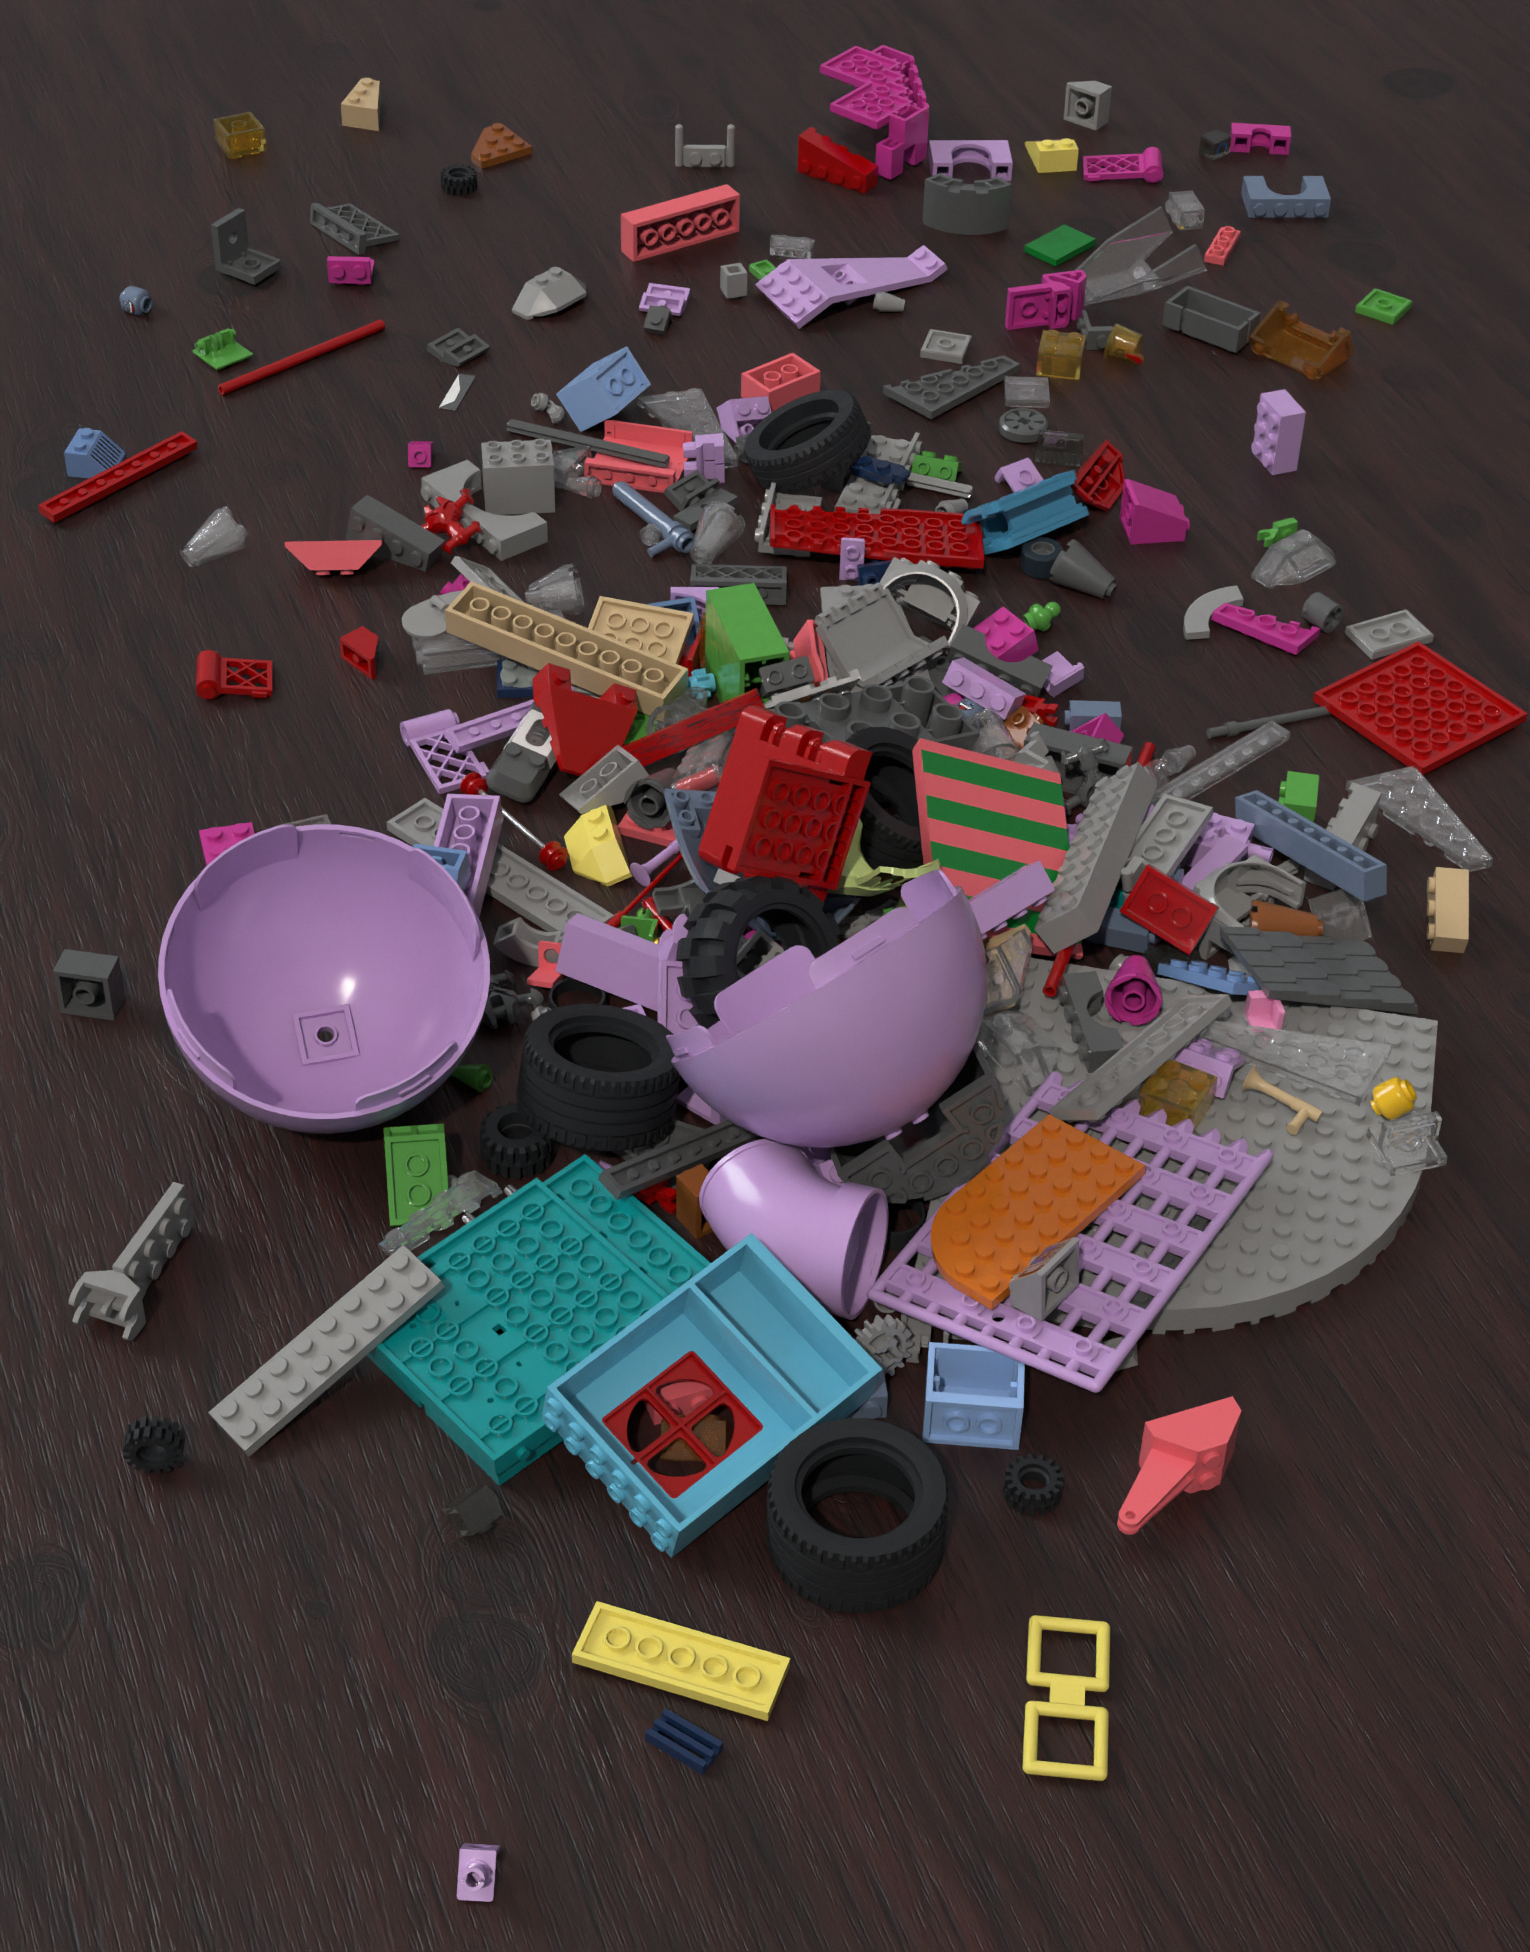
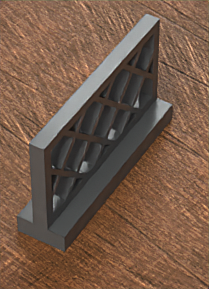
(351, 226)
(769, 580)

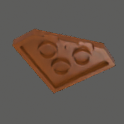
(497, 146)

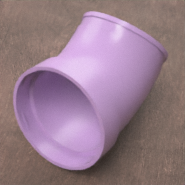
(815, 1228)

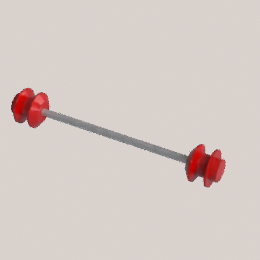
(550, 855)

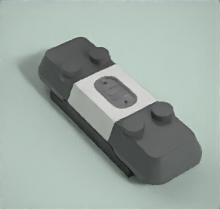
(525, 760)

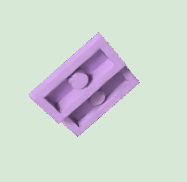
(670, 296)

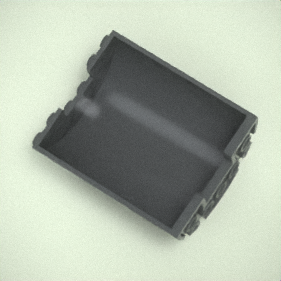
(940, 1149)

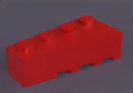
(834, 163)

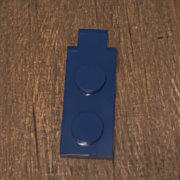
(879, 470)

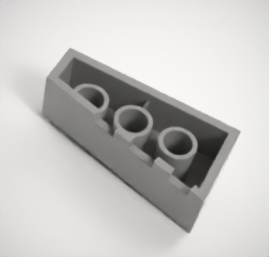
(1353, 823)

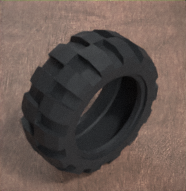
(718, 924)

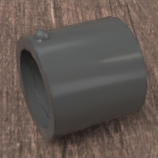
(1322, 612)

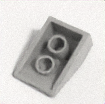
(604, 782)

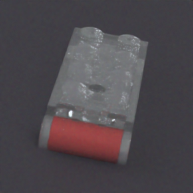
(704, 763)

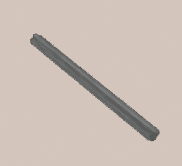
(597, 445)

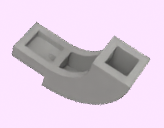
(521, 942)

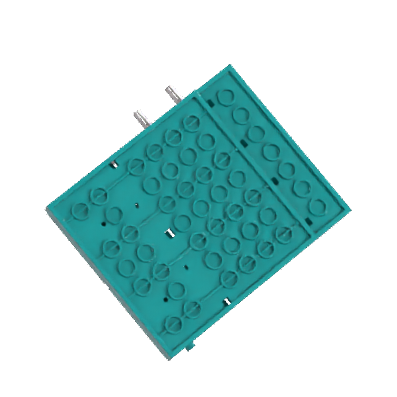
(560, 1277)

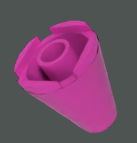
(1134, 992)

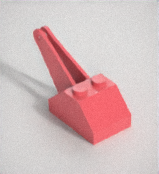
(1179, 1455)

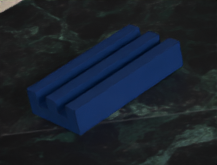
(687, 1736)

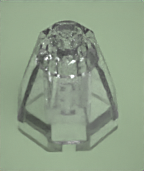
(558, 591)

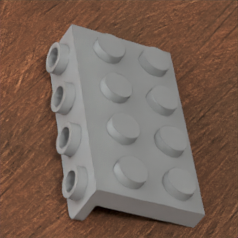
(781, 502)

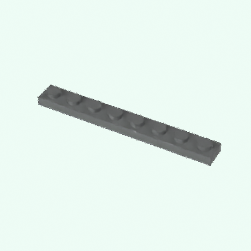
(674, 1158)

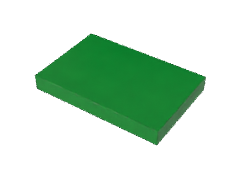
(1059, 245)

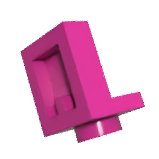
(420, 453)

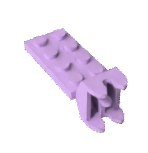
(672, 1007)

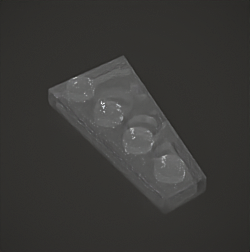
(441, 1212)

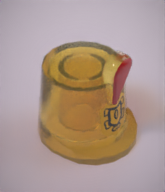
(1124, 344)

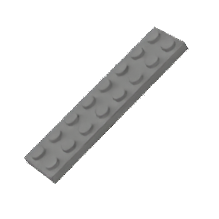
(1140, 1058)
(326, 1350)

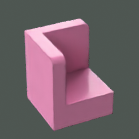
(1263, 1011)

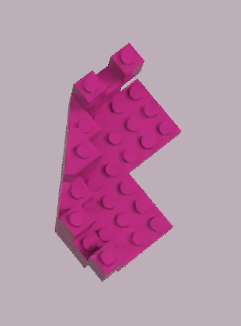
(884, 93)

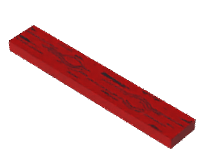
(692, 729)

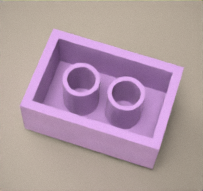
(1278, 432)

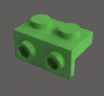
(930, 465)

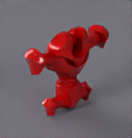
(446, 520)

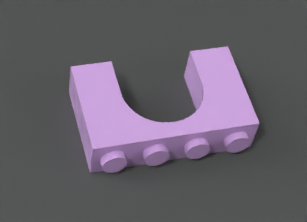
(990, 153)

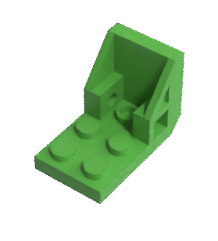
(414, 1168)

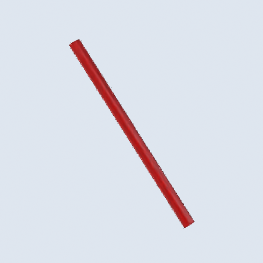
(301, 357)

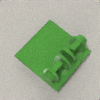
(221, 349)

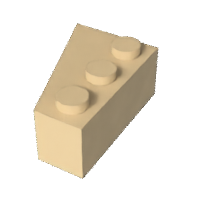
(362, 105)
(1448, 910)

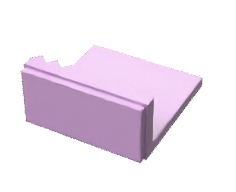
(1019, 474)
(1062, 674)

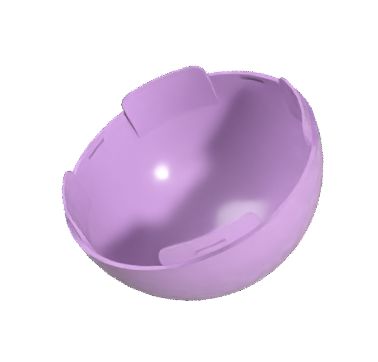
(315, 938)
(848, 1038)

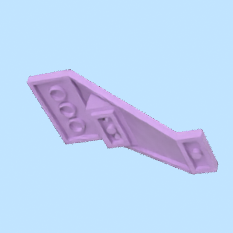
(809, 286)

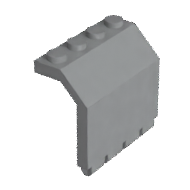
(873, 637)

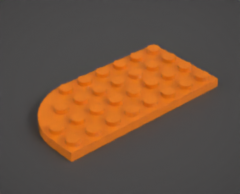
(1023, 1203)

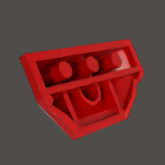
(1100, 478)

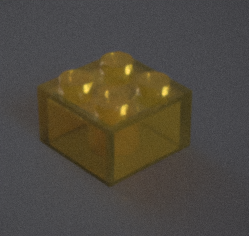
(240, 134)
(1061, 354)
(1178, 1091)

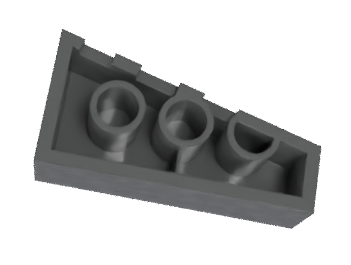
(401, 537)

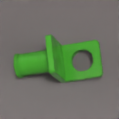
(644, 924)

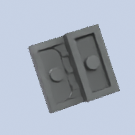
(457, 347)

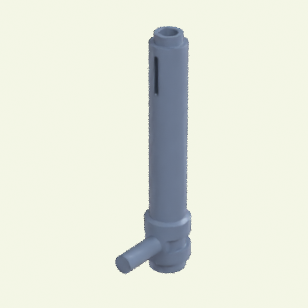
(672, 531)

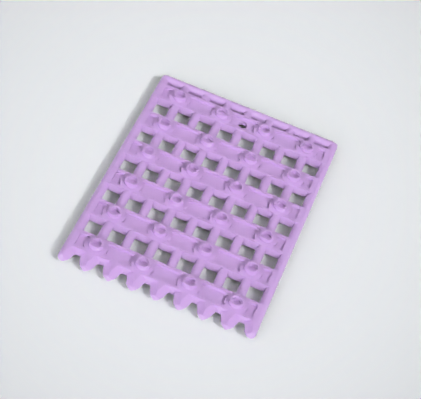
(1094, 1255)

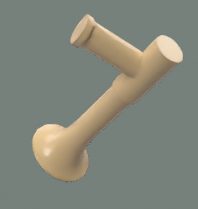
(1304, 1109)

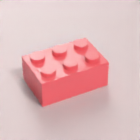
(781, 380)

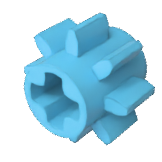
(701, 679)

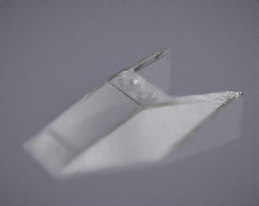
(1120, 266)

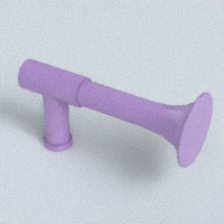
(643, 872)

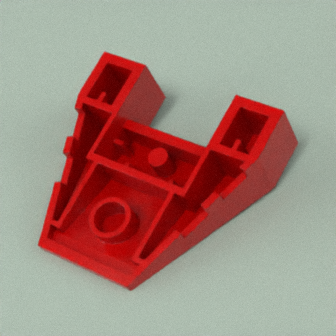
(579, 724)

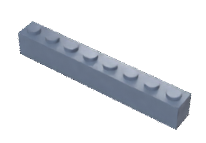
(1313, 846)

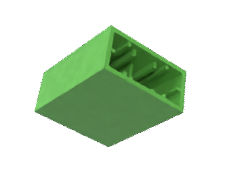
(740, 640)

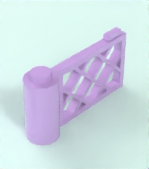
(430, 731)

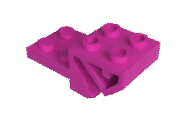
(1048, 303)

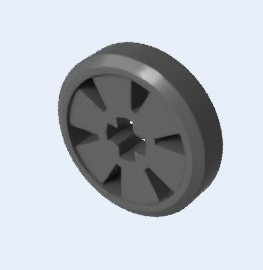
(1022, 425)

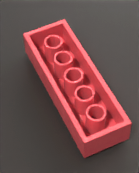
(680, 222)

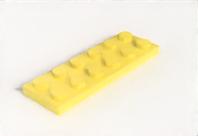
(681, 1660)

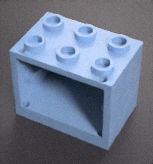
(603, 389)
(972, 1397)

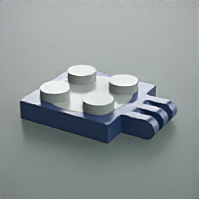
(514, 679)

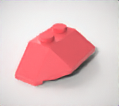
(334, 555)
(810, 644)

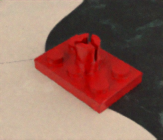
(1169, 909)

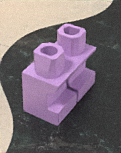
(709, 456)

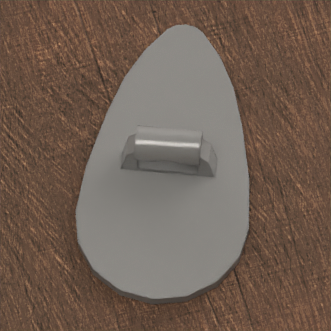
(428, 618)

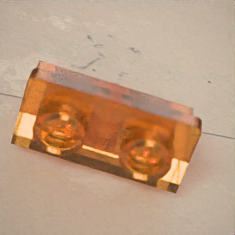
(708, 1430)

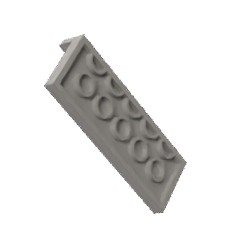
(873, 494)

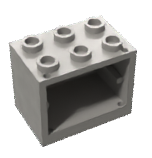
(518, 477)

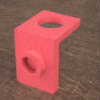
(545, 975)

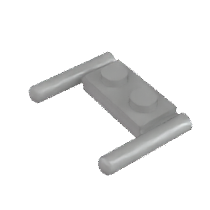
(704, 154)

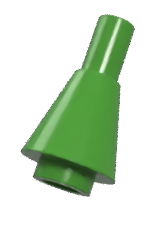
(476, 1076)

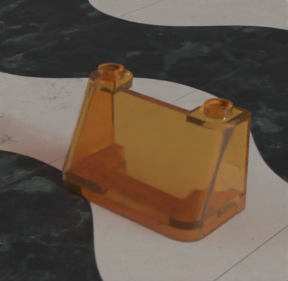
(1299, 344)

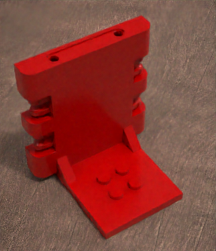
(786, 803)

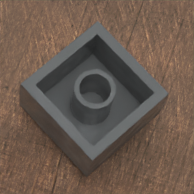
(89, 984)

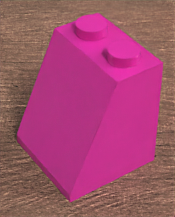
(1151, 515)

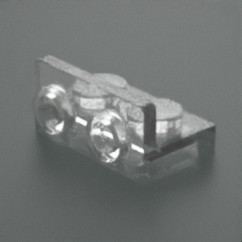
(791, 246)

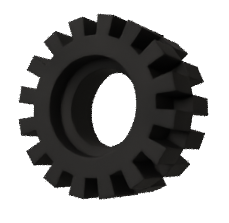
(458, 179)
(153, 1445)
(1033, 1499)

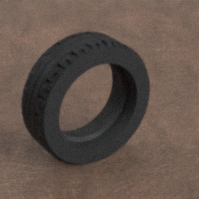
(807, 441)

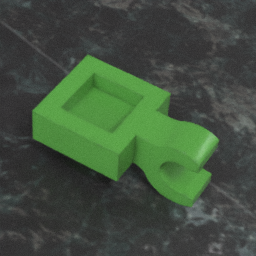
(1279, 531)

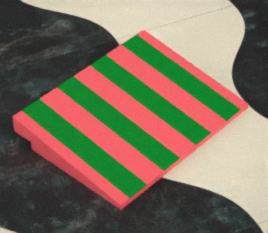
(989, 821)

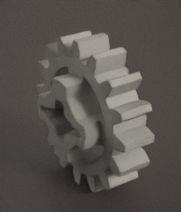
(881, 1344)

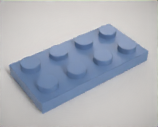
(1212, 977)

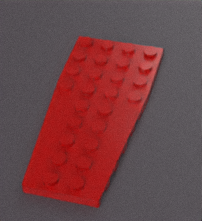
(887, 535)

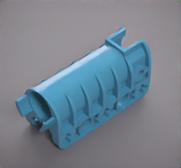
(1027, 513)

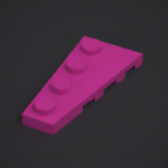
(1265, 628)

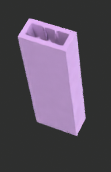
(610, 960)

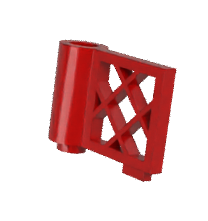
(214, 676)

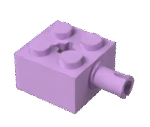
(1216, 829)

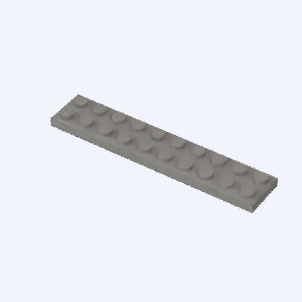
(511, 878)

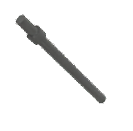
(1233, 728)

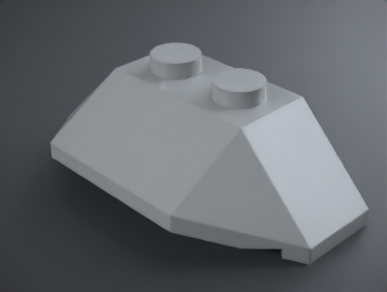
(548, 293)

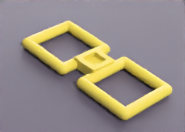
(1067, 1698)

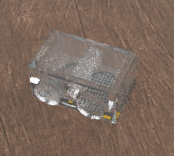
(1185, 210)

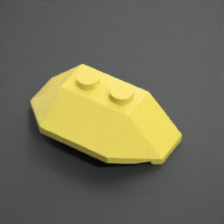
(597, 847)

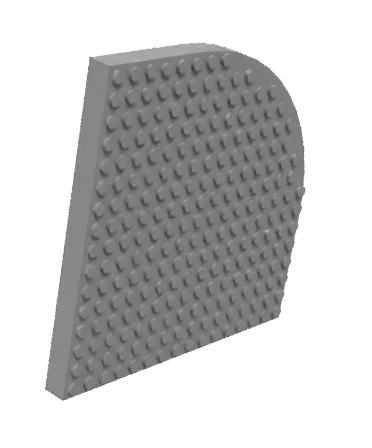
(1317, 1205)

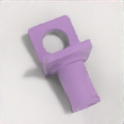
(477, 1872)

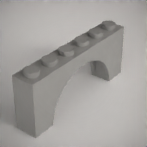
(500, 534)

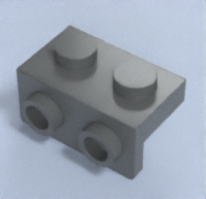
(690, 490)
(785, 676)

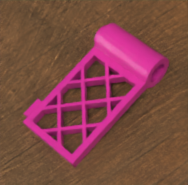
(1146, 166)

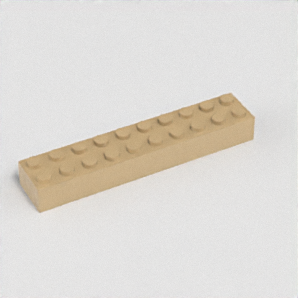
(544, 638)

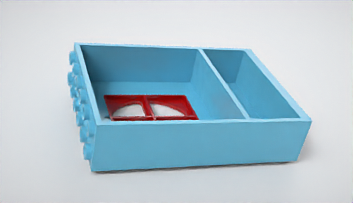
(761, 1351)

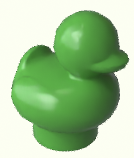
(1039, 617)

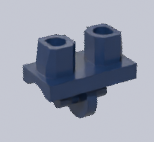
(872, 572)

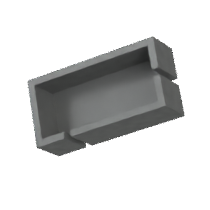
(1210, 318)
(1062, 740)

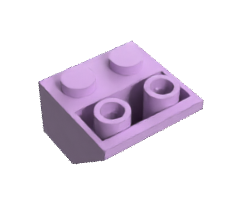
(742, 415)

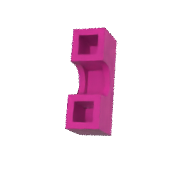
(1273, 137)

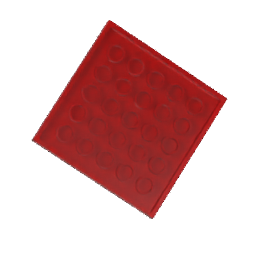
(1420, 707)

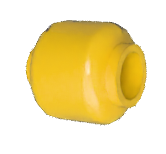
(1393, 1098)

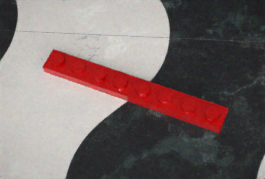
(117, 477)

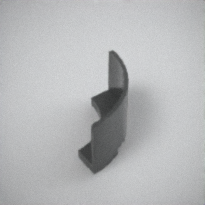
(966, 207)

